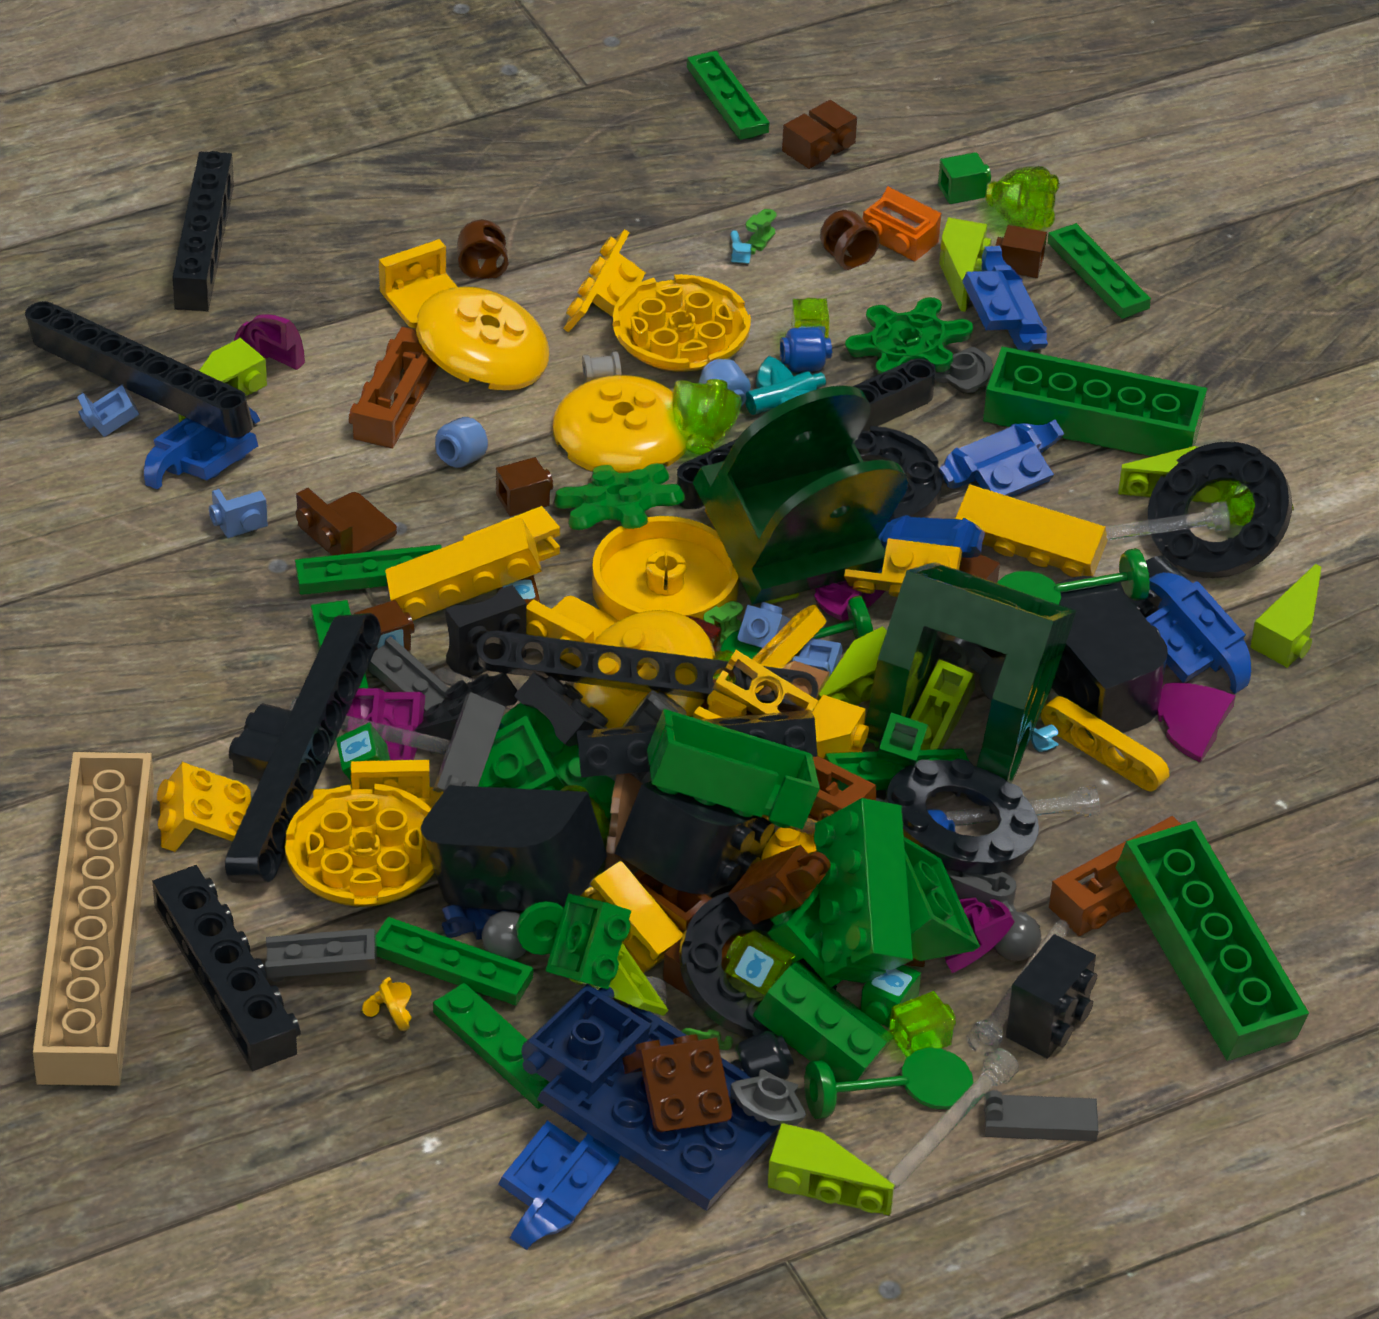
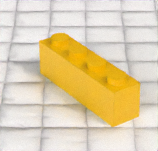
(1035, 532)
(464, 569)

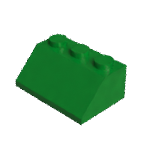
(935, 910)
(822, 1023)

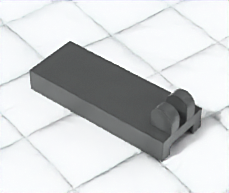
(405, 673)
(470, 743)
(320, 953)
(1040, 1117)

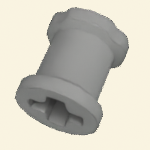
(601, 366)

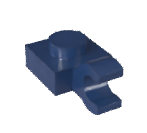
(465, 920)

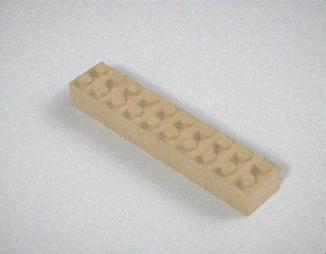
(94, 920)

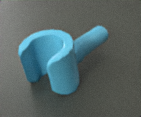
(741, 251)
(1042, 738)

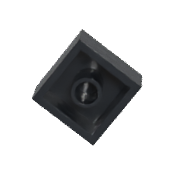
(1051, 996)

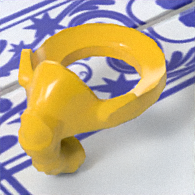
(395, 997)

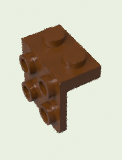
(344, 525)
(682, 1082)

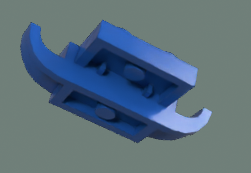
(1004, 302)
(195, 451)
(1005, 460)
(936, 531)
(1198, 631)
(555, 1180)

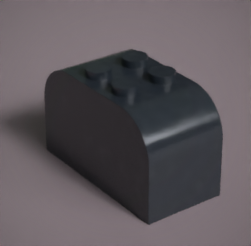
(1111, 658)
(690, 842)
(512, 846)

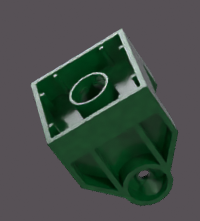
(955, 603)

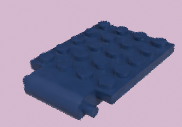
(588, 1086)

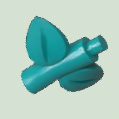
(777, 384)

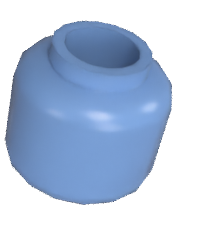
(729, 372)
(461, 442)

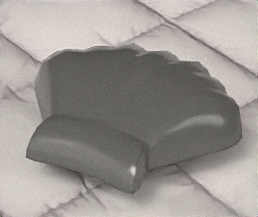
(968, 371)
(769, 1099)

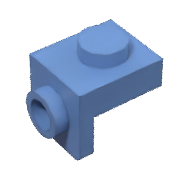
(109, 411)
(238, 514)
(761, 624)
(820, 654)

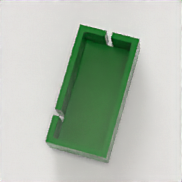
(732, 770)
(864, 891)

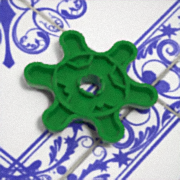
(919, 329)
(618, 496)

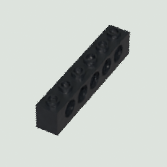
(203, 231)
(625, 748)
(226, 968)

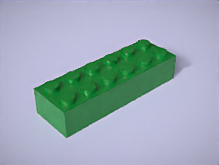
(1094, 403)
(1211, 940)

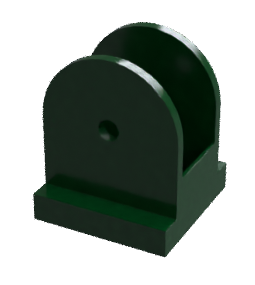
(799, 497)

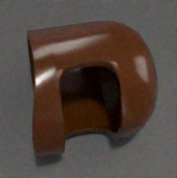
(849, 232)
(482, 241)

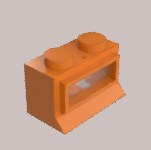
(904, 224)

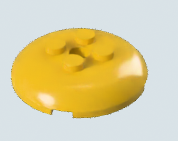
(681, 322)
(483, 338)
(618, 424)
(648, 631)
(360, 845)

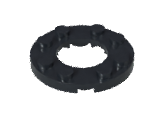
(916, 461)
(1256, 539)
(981, 854)
(702, 968)

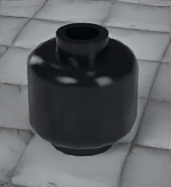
(765, 1053)

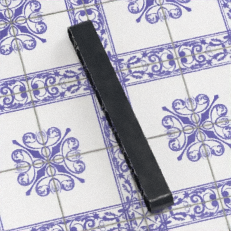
(139, 369)
(889, 397)
(628, 661)
(303, 747)

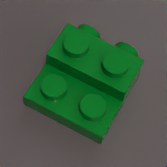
(520, 760)
(801, 934)
(589, 941)

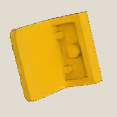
(413, 277)
(568, 620)
(201, 802)

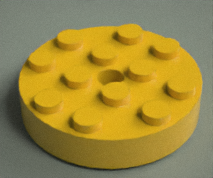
(635, 563)

